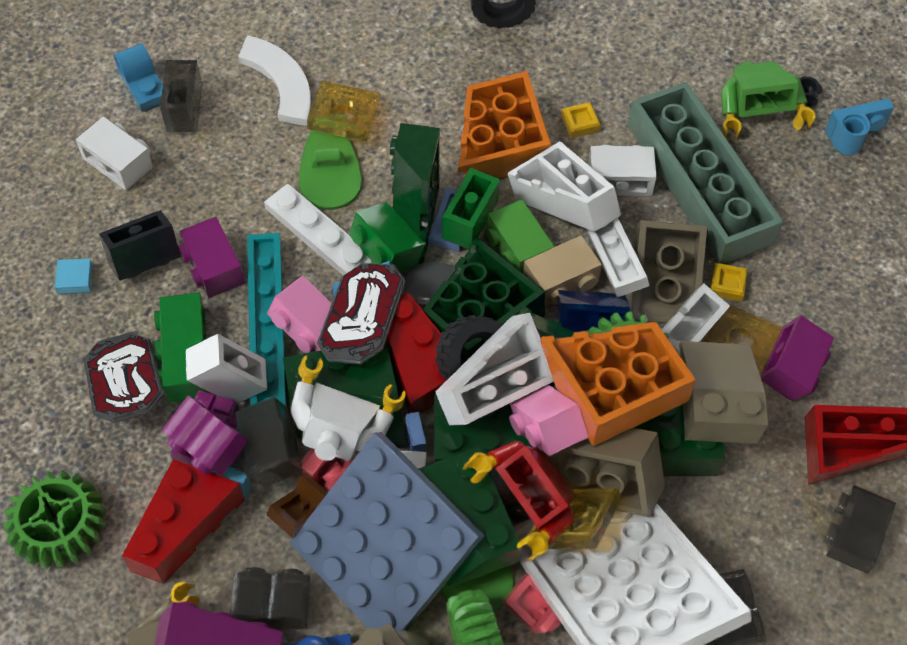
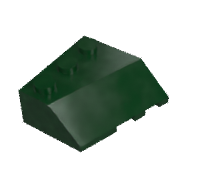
(485, 288)
(359, 380)

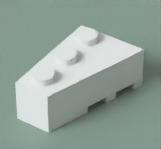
(565, 188)
(497, 373)

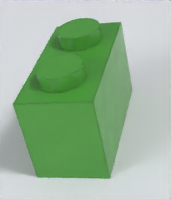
(516, 234)

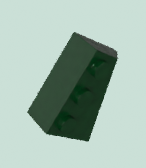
(416, 177)
(484, 508)

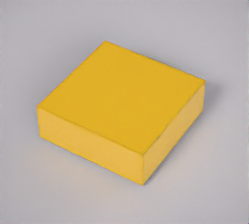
(580, 120)
(729, 281)

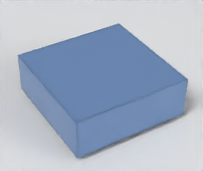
(415, 432)

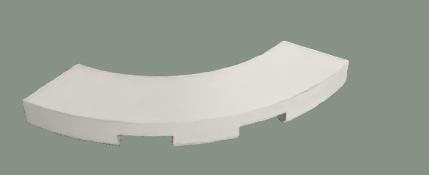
(285, 73)

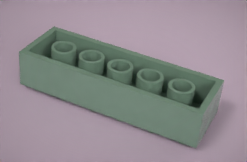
(704, 173)

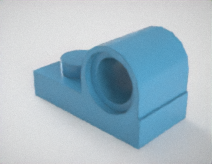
(139, 76)
(850, 125)

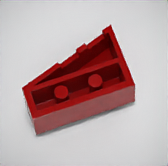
(413, 354)
(852, 438)
(178, 519)

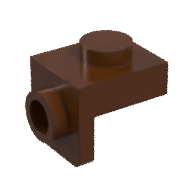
(297, 506)

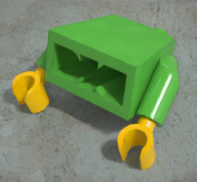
(763, 90)

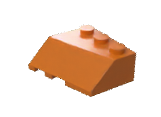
(501, 126)
(618, 376)

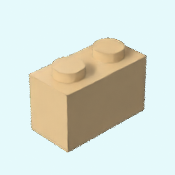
(564, 267)

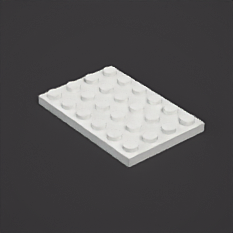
(636, 586)

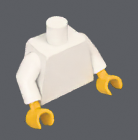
(337, 421)

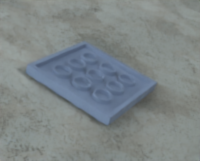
(385, 537)

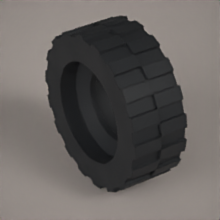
(502, 14)
(455, 338)

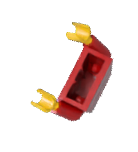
(535, 485)

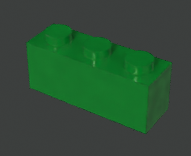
(181, 327)

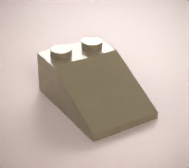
(673, 264)
(727, 393)
(623, 462)

